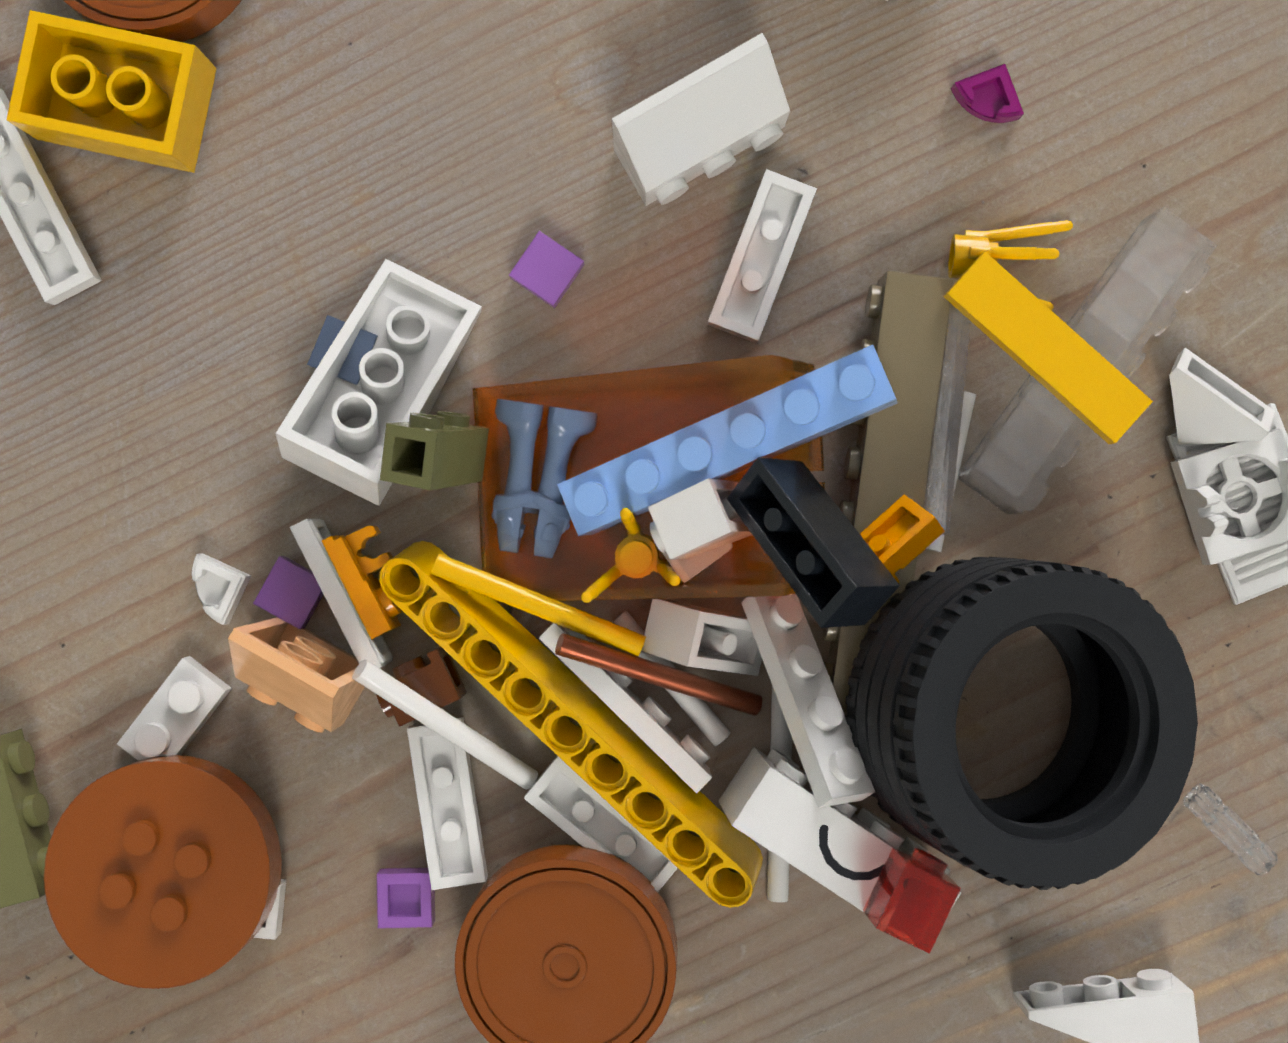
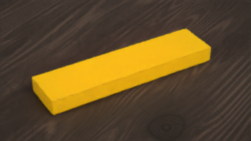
(1048, 348)

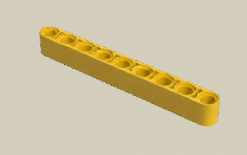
(582, 748)

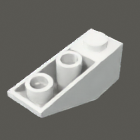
(1113, 1010)

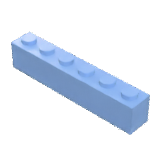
(730, 440)

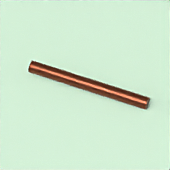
(658, 674)

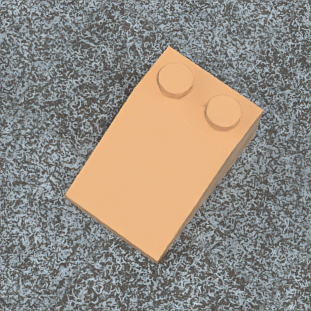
(296, 671)

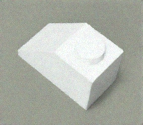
(696, 520)
(701, 638)

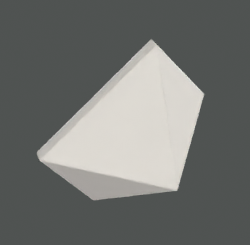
(1212, 406)

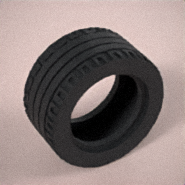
(1124, 738)

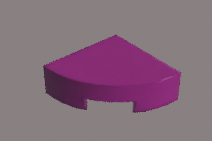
(989, 96)

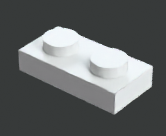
(175, 712)

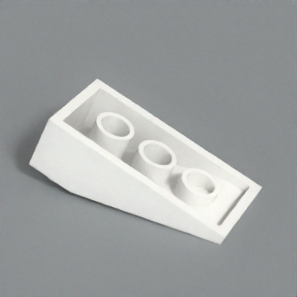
(340, 425)

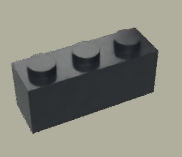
(812, 543)

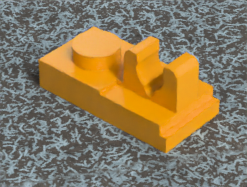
(901, 534)
(364, 590)

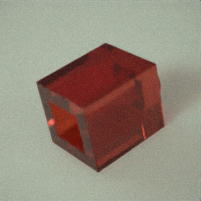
(912, 898)

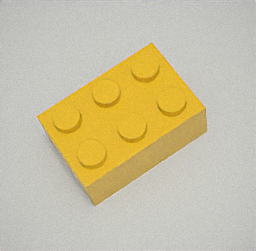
(112, 91)

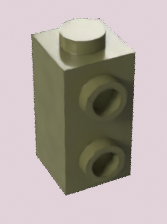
(434, 451)

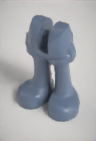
(510, 508)

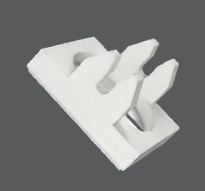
(1204, 502)

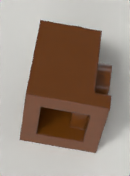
(434, 681)

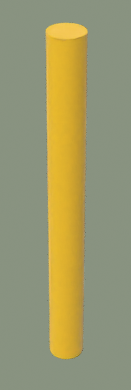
(538, 604)

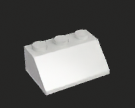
(702, 122)

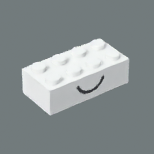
(828, 843)

